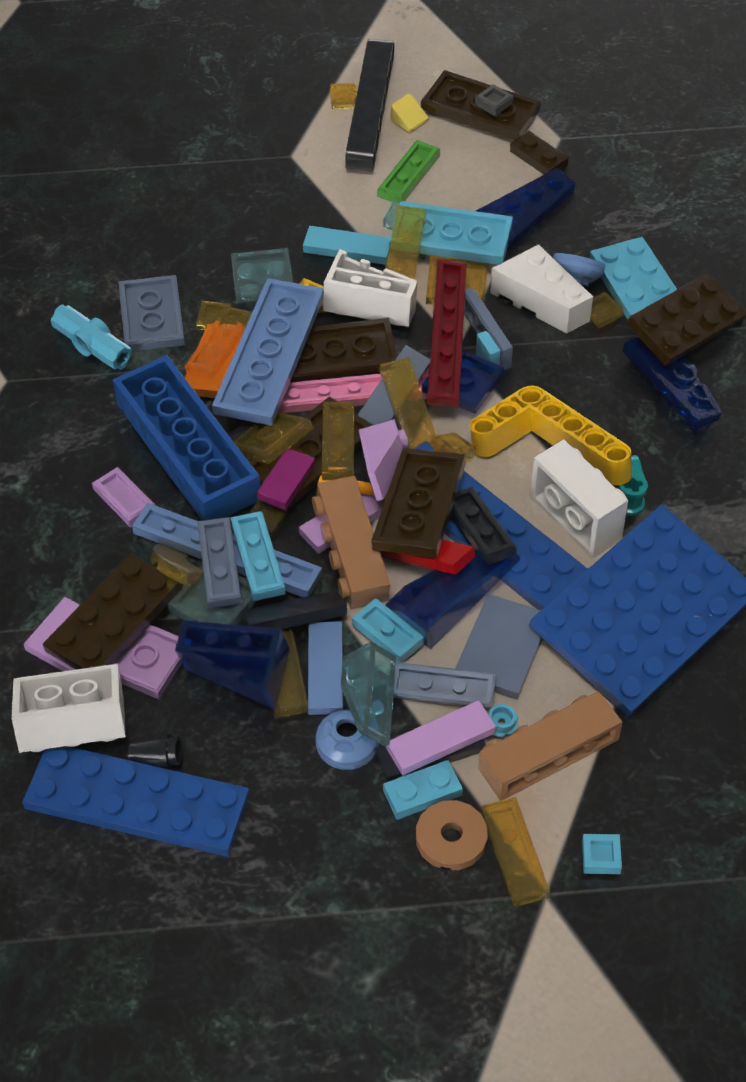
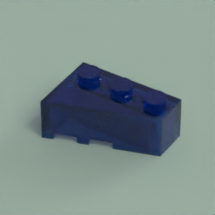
(236, 657)

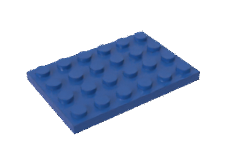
(643, 609)

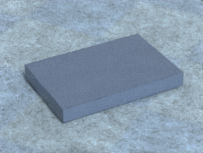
(151, 313)
(502, 644)

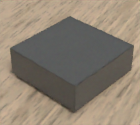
(494, 100)

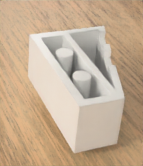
(543, 287)
(368, 293)

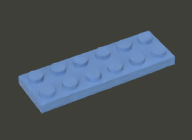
(268, 352)

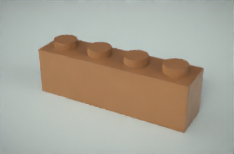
(350, 537)
(549, 745)

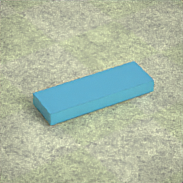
(357, 245)
(257, 556)

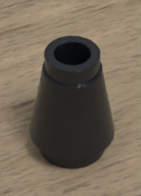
(158, 751)

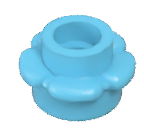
(504, 713)

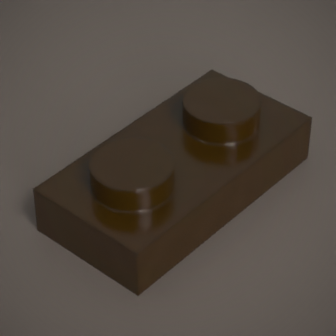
(538, 153)

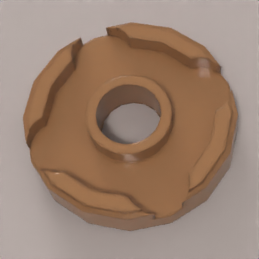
(456, 816)

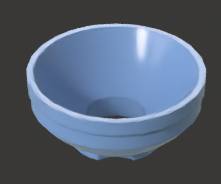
(580, 268)
(342, 751)

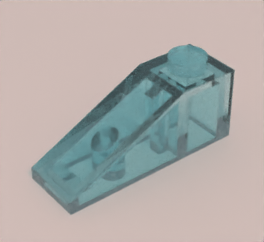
(369, 690)

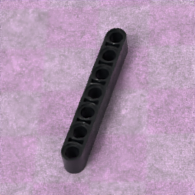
(369, 105)

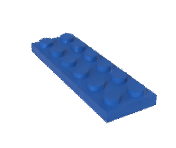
(137, 799)

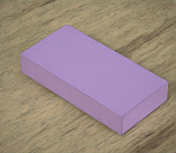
(121, 495)

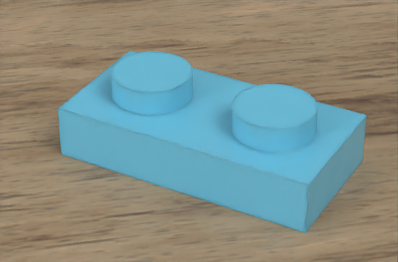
(387, 630)
(422, 789)

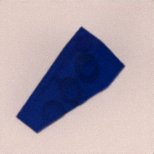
(442, 599)

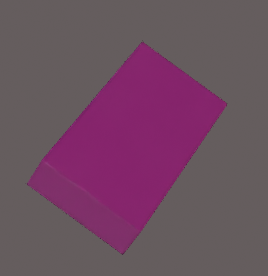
(286, 479)

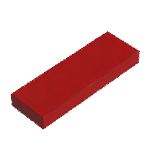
(450, 559)

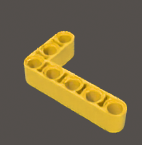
(553, 421)

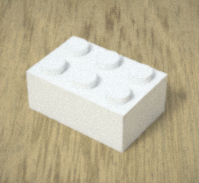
(578, 498)
(68, 708)

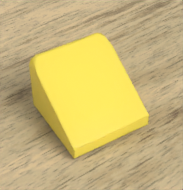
(408, 113)

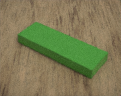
(408, 172)

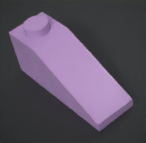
(382, 450)

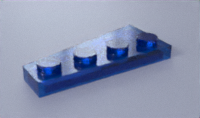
(531, 202)
(677, 383)

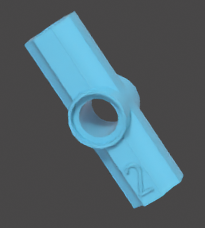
(91, 337)

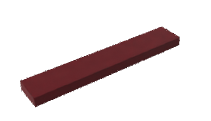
(447, 334)

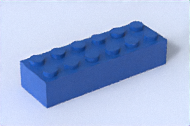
(187, 439)

